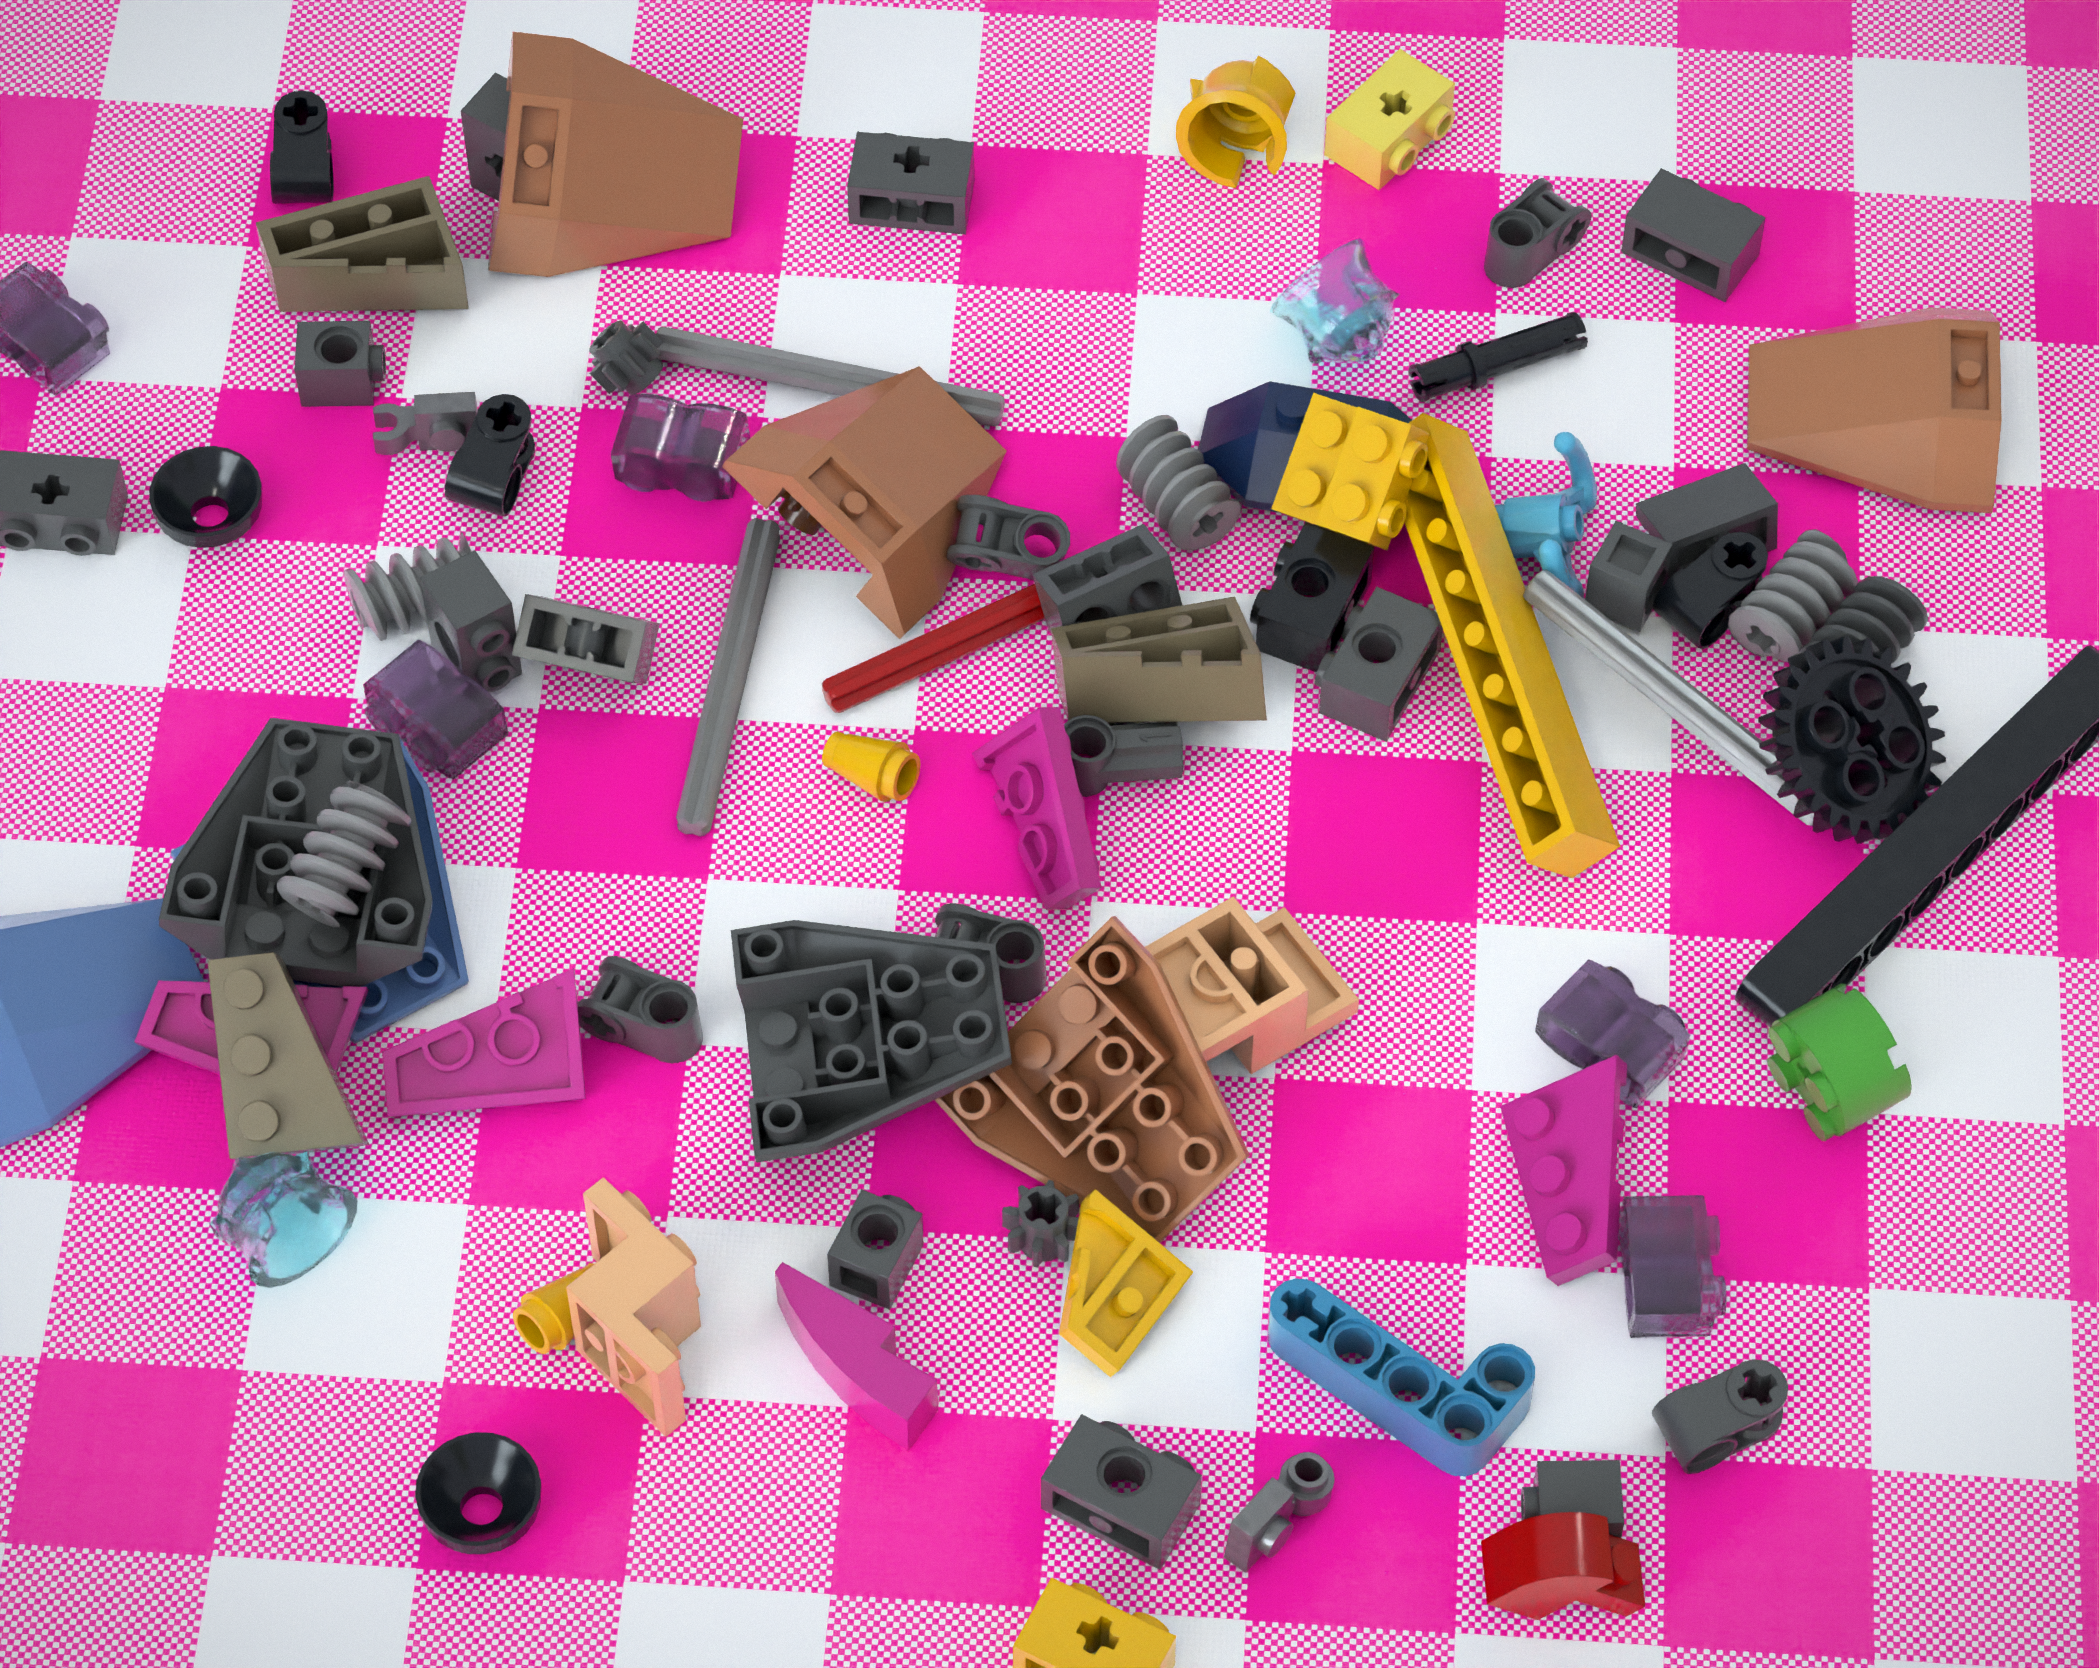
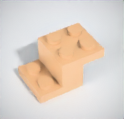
(1251, 983)
(635, 1304)

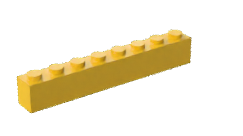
(1504, 659)

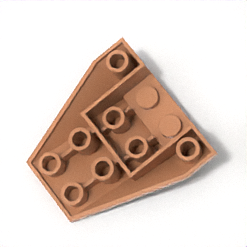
(605, 162)
(1887, 405)
(882, 481)
(1108, 1091)

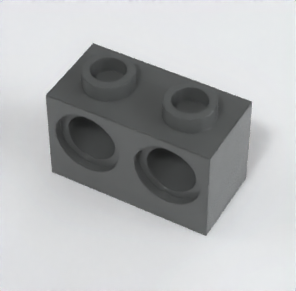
(1108, 581)

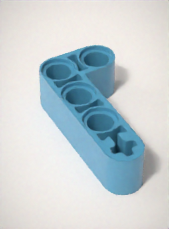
(1316, 1327)

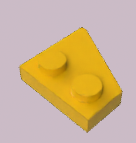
(1115, 1284)

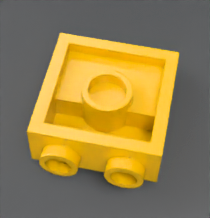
(1352, 471)

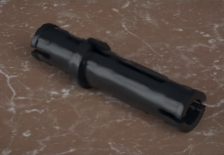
(1475, 363)

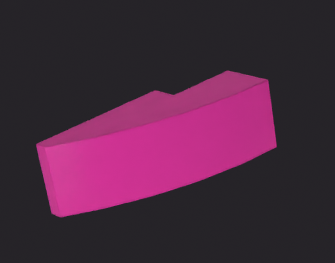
(857, 1357)

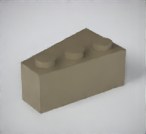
(365, 254)
(1162, 666)
(273, 1065)

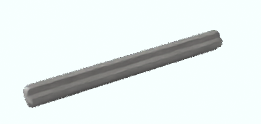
(803, 370)
(728, 678)
(1657, 682)

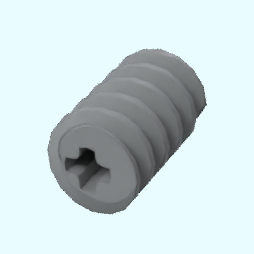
(1177, 484)
(400, 591)
(1794, 598)
(341, 852)

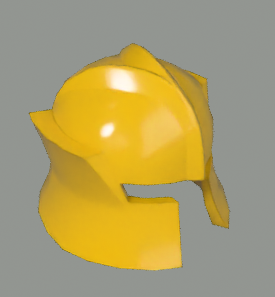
(1242, 107)

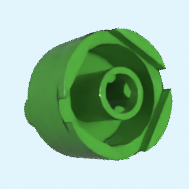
(1837, 1061)

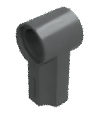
(1123, 752)

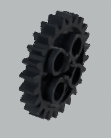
(1851, 739)

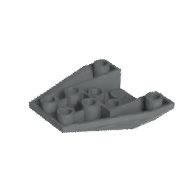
(226, 876)
(860, 1027)

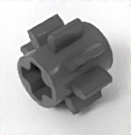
(626, 357)
(1042, 1223)

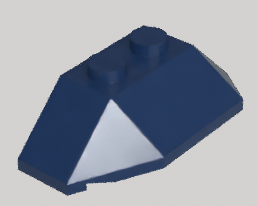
(1255, 433)

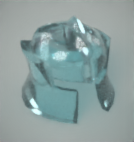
(1339, 307)
(282, 1216)

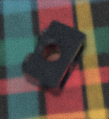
(1317, 565)

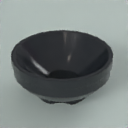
(203, 479)
(472, 1467)

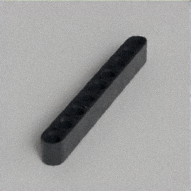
(1931, 845)

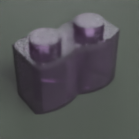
(48, 330)
(678, 446)
(434, 710)
(1603, 1017)
(1669, 1266)

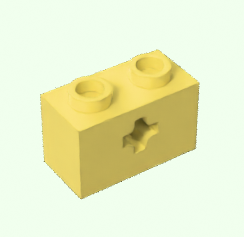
(1390, 119)

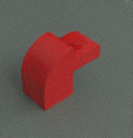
(1561, 1560)

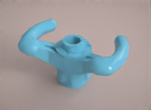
(1553, 522)

